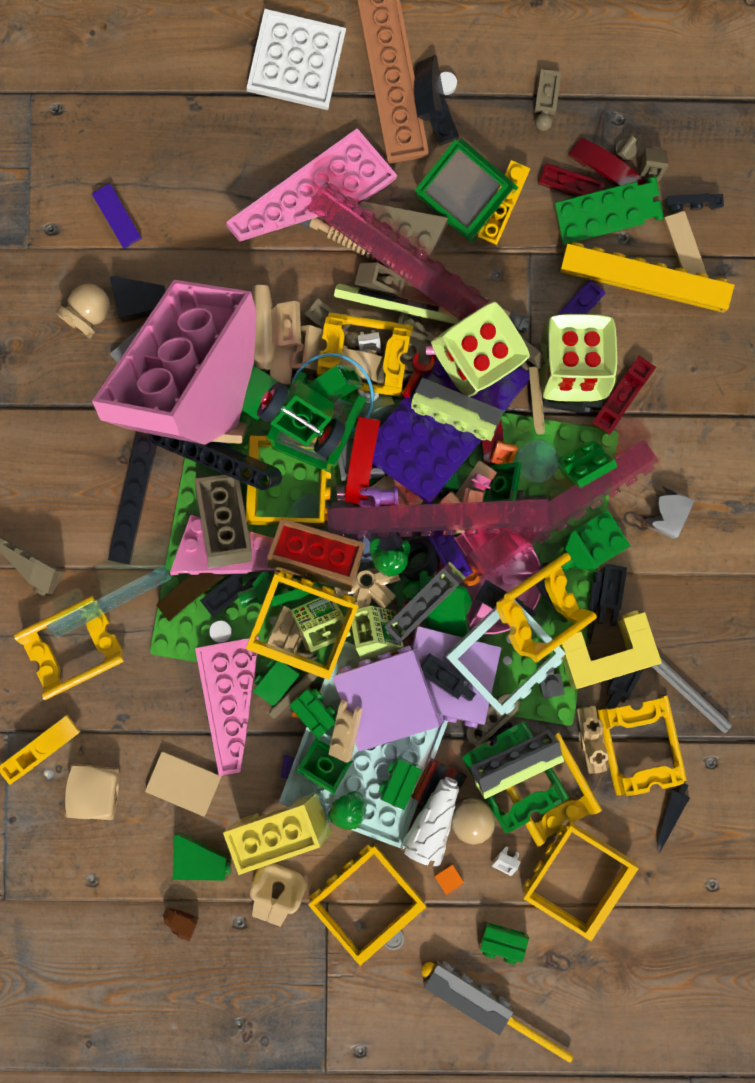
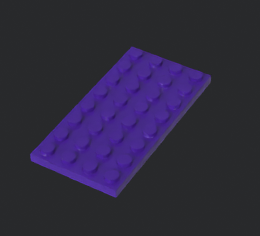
(426, 452)

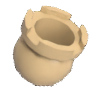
(86, 307)
(473, 821)

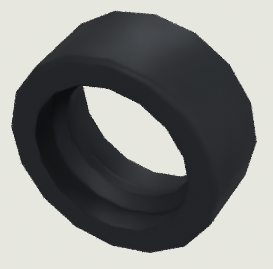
(430, 564)

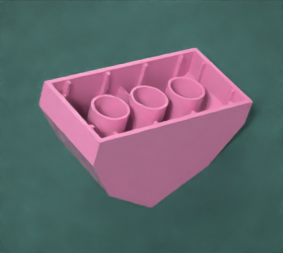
(185, 366)

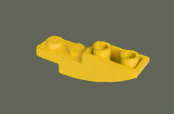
(495, 226)
(38, 749)

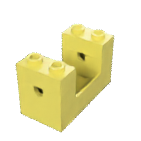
(639, 655)
(277, 835)

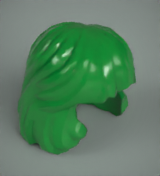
(389, 562)
(348, 811)

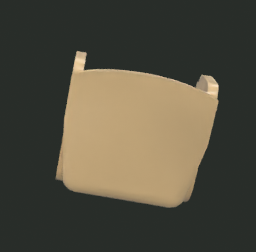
(92, 792)

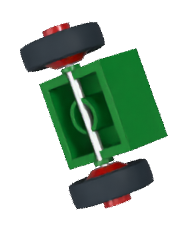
(302, 416)

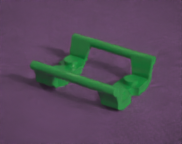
(537, 801)

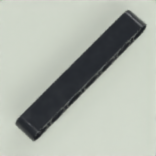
(222, 461)

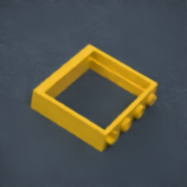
(256, 443)
(293, 659)
(609, 899)
(387, 933)

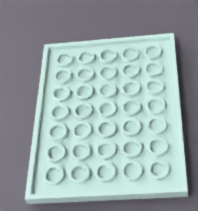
(367, 770)

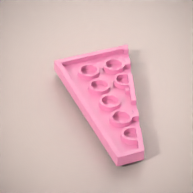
(192, 555)
(227, 686)

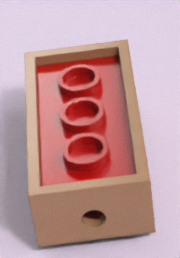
(316, 555)

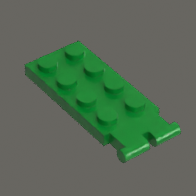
(607, 210)

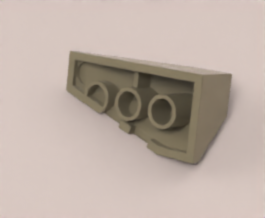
(34, 569)

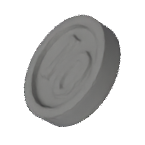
(395, 942)

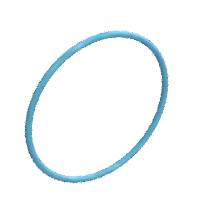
(352, 361)

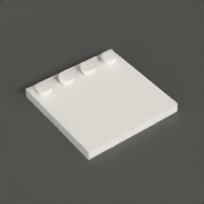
(296, 59)

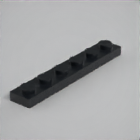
(132, 501)

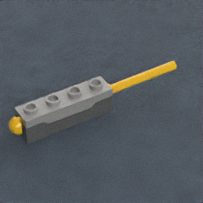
(479, 1003)

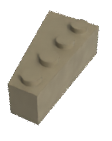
(420, 228)

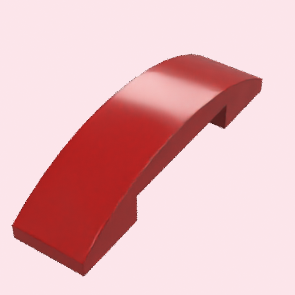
(362, 458)

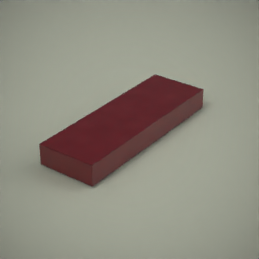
(568, 181)

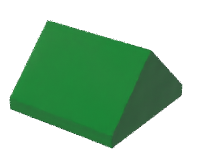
(504, 483)
(322, 767)

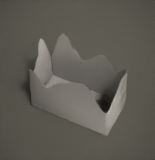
(674, 512)

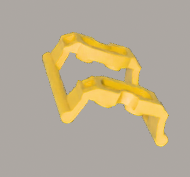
(395, 347)
(563, 603)
(49, 668)
(642, 779)
(567, 810)

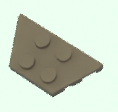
(418, 341)

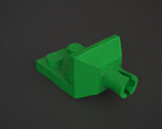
(594, 543)
(260, 587)

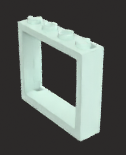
(525, 688)

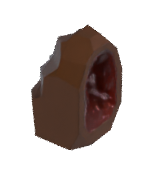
(180, 923)

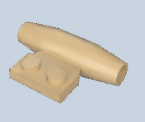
(273, 326)

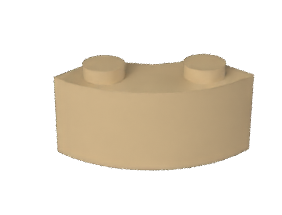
(368, 360)

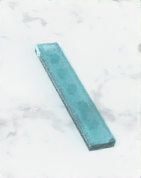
(109, 602)

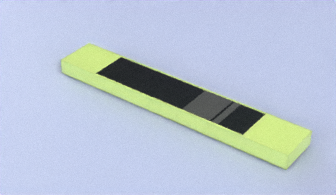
(394, 303)

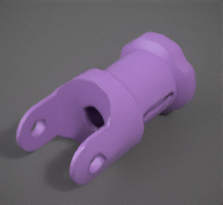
(379, 497)

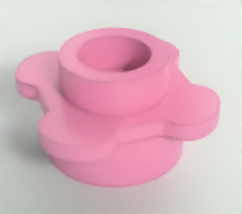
(480, 482)

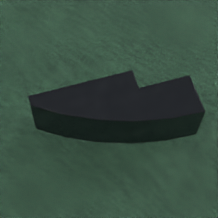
(428, 89)

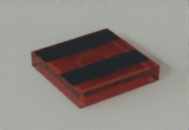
(431, 777)

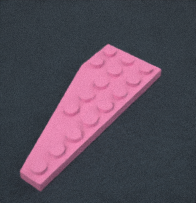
(348, 164)

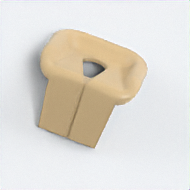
(273, 909)

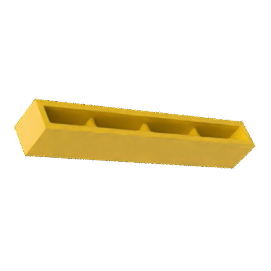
(646, 277)

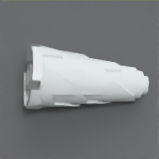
(432, 826)

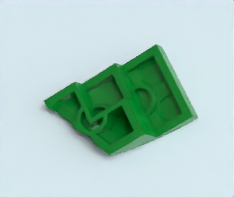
(257, 386)
(451, 613)

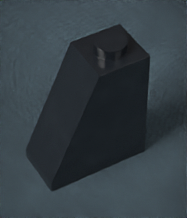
(135, 298)

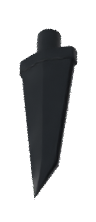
(595, 593)
(674, 808)

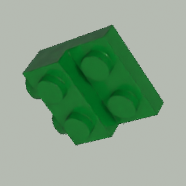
(586, 463)

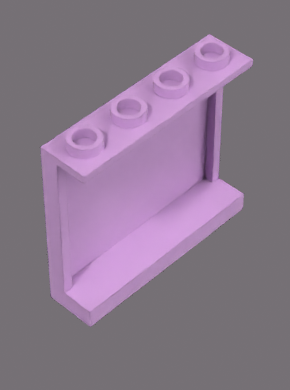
(479, 660)
(391, 696)

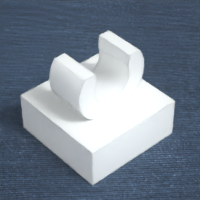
(369, 341)
(506, 863)

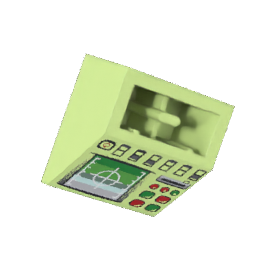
(318, 623)
(370, 632)

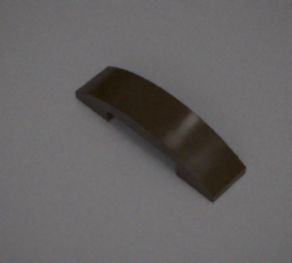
(187, 593)

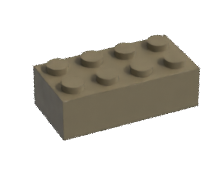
(223, 521)

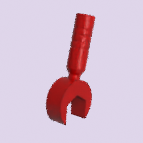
(420, 369)

